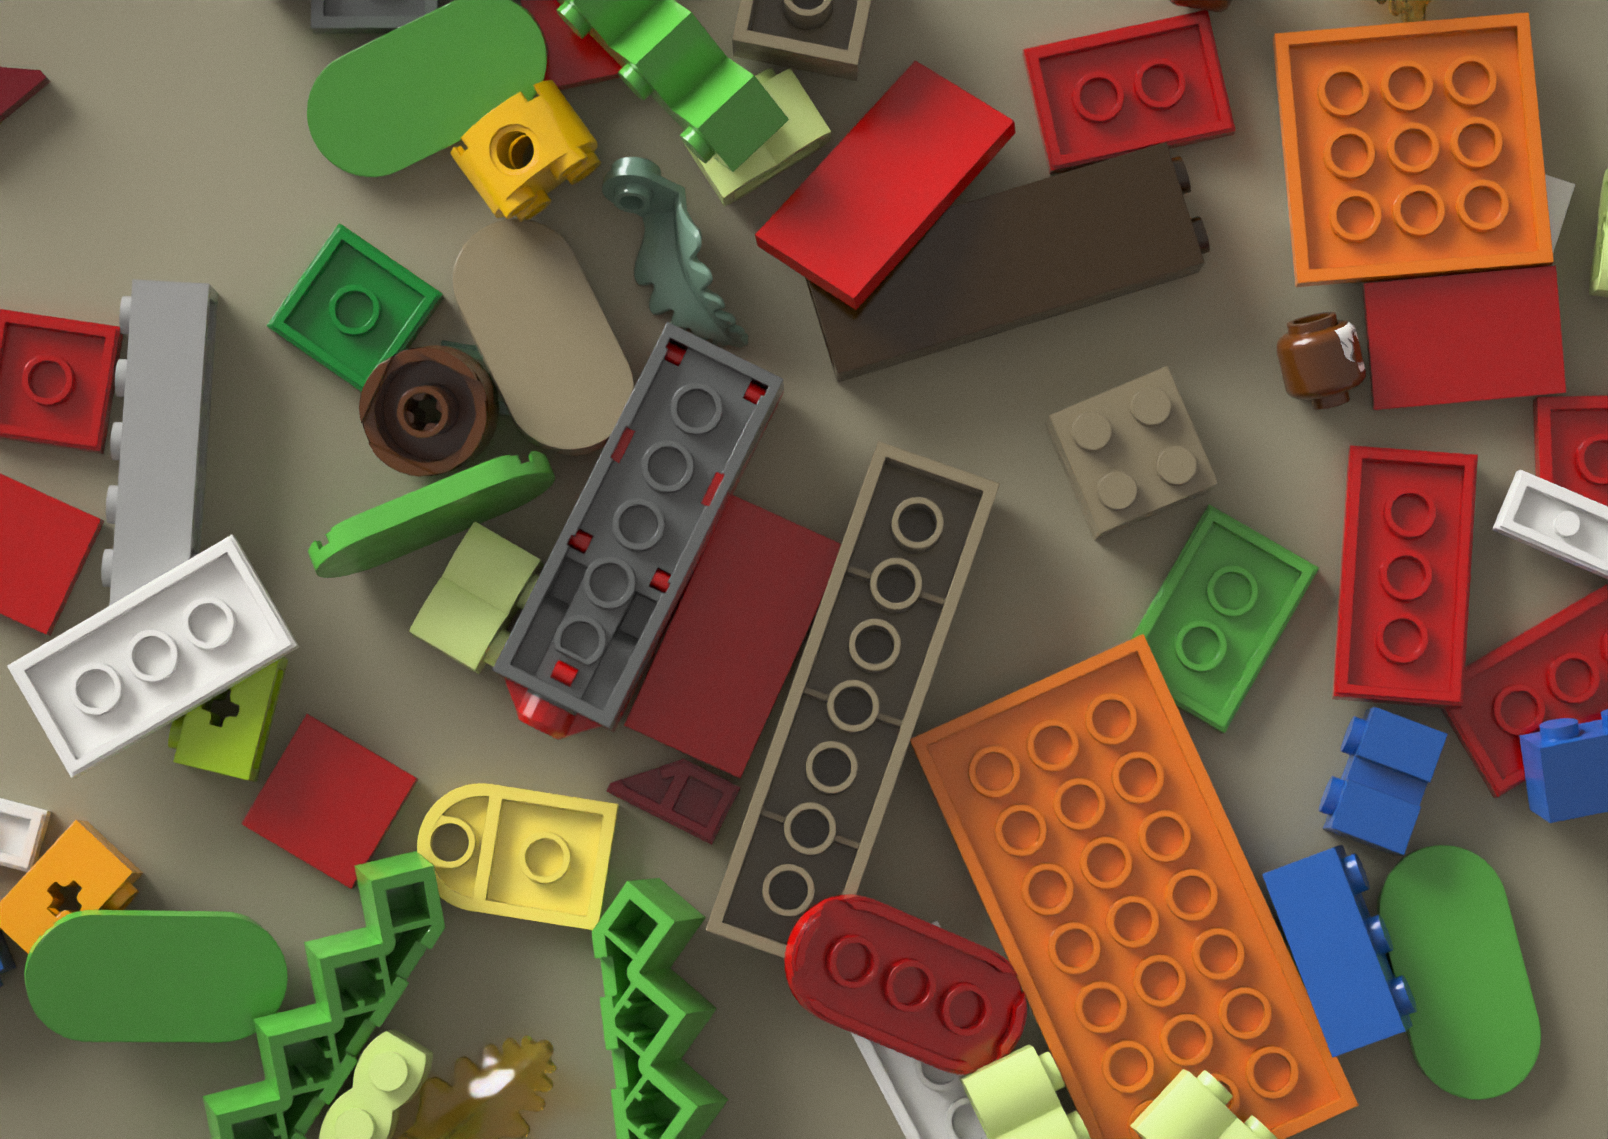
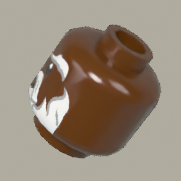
(1321, 359)

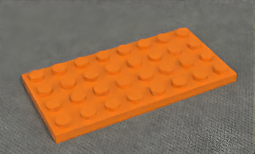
(1128, 899)

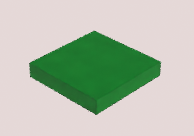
(354, 308)

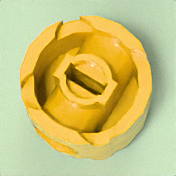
(497, 147)

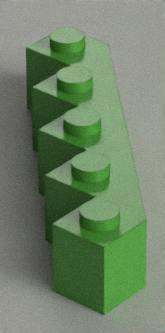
(684, 71)
(354, 986)
(652, 1014)

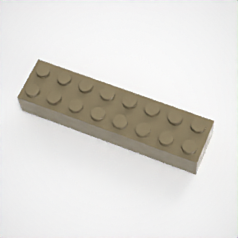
(854, 695)

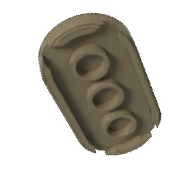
(542, 335)

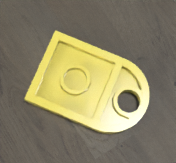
(525, 853)

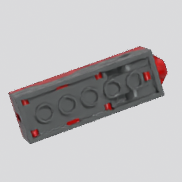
(636, 535)

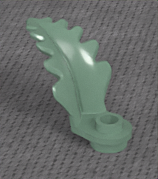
(670, 252)

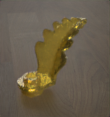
(487, 1099)

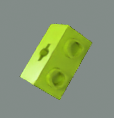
(242, 740)

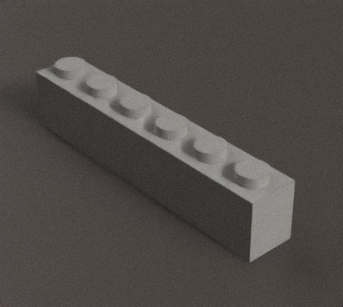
(161, 432)

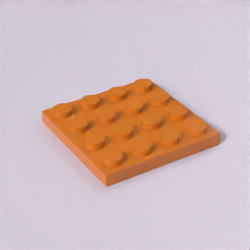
(1412, 149)

